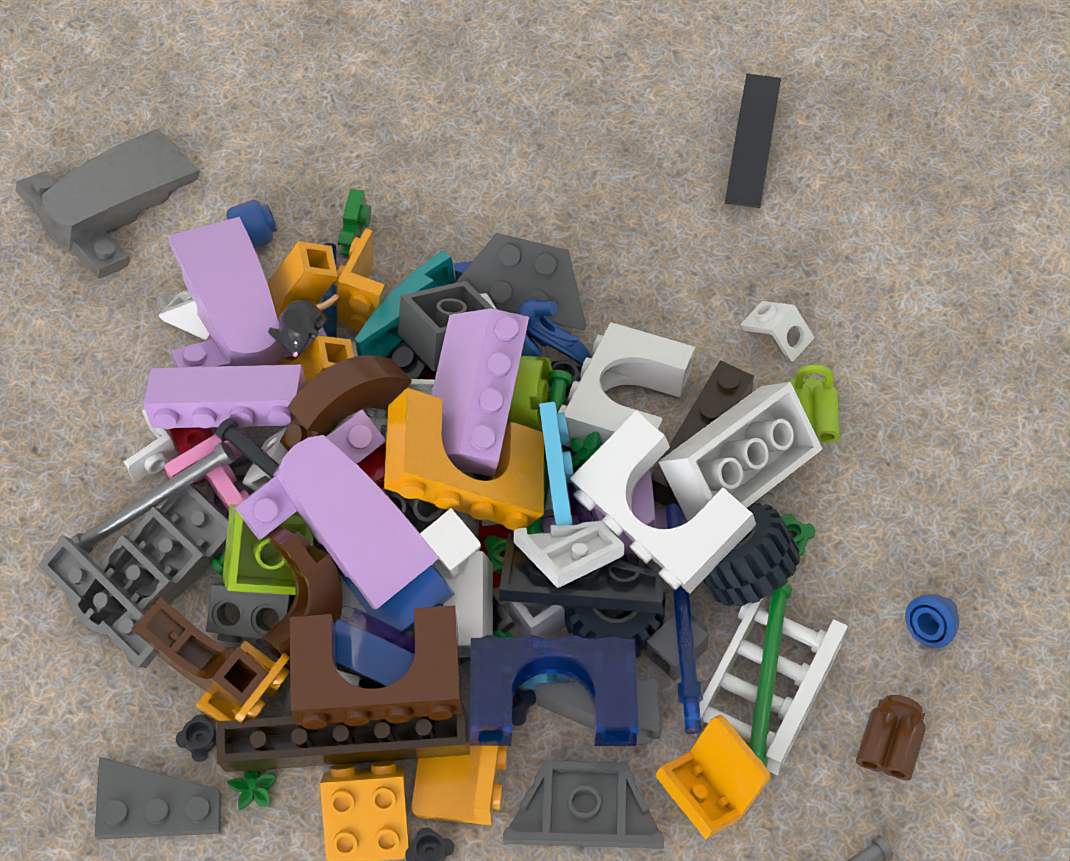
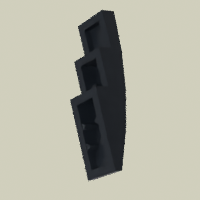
(753, 141)

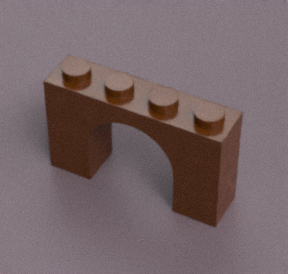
(426, 689)

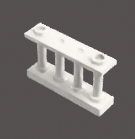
(807, 677)

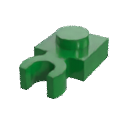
(355, 216)

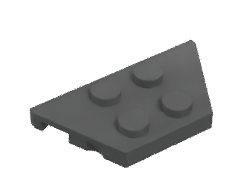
(523, 269)
(584, 807)

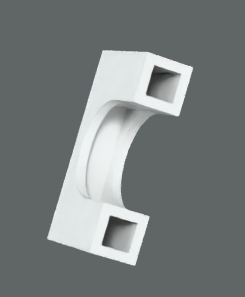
(619, 359)
(682, 552)
(472, 599)

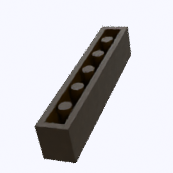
(283, 744)

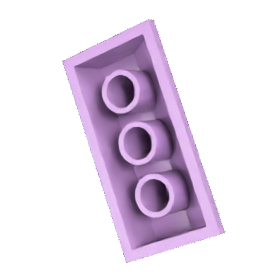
(478, 384)
(213, 394)

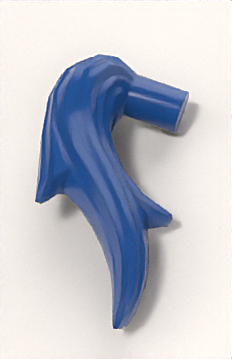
(549, 333)

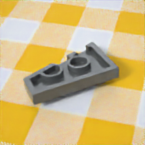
(152, 804)

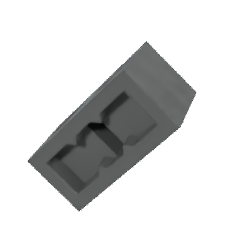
(251, 613)

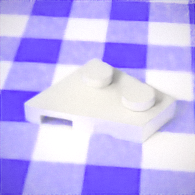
(570, 550)

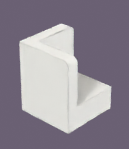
(451, 541)
(537, 618)

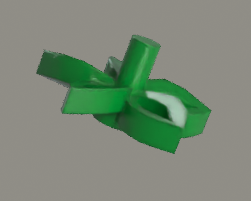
(584, 448)
(253, 787)

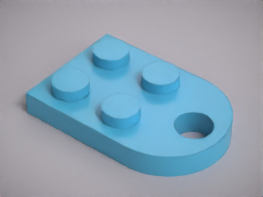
(558, 462)

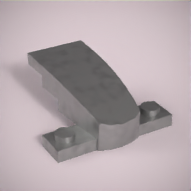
(107, 196)
(155, 561)

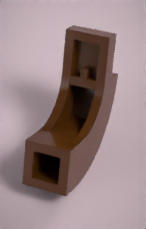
(339, 392)
(316, 585)
(208, 664)

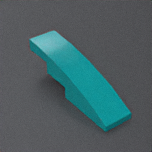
(380, 331)

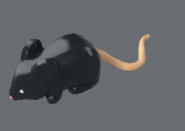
(299, 323)

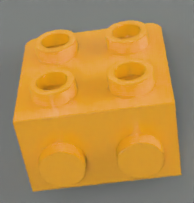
(356, 292)
(222, 711)
(715, 778)
(460, 786)
(364, 812)

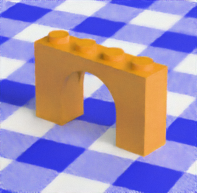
(308, 275)
(421, 469)

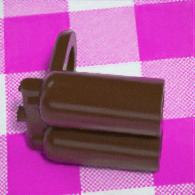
(893, 737)

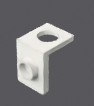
(777, 320)
(152, 457)

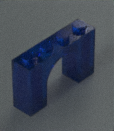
(600, 665)

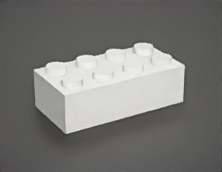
(742, 450)

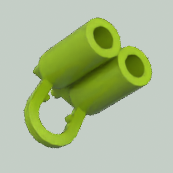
(819, 401)

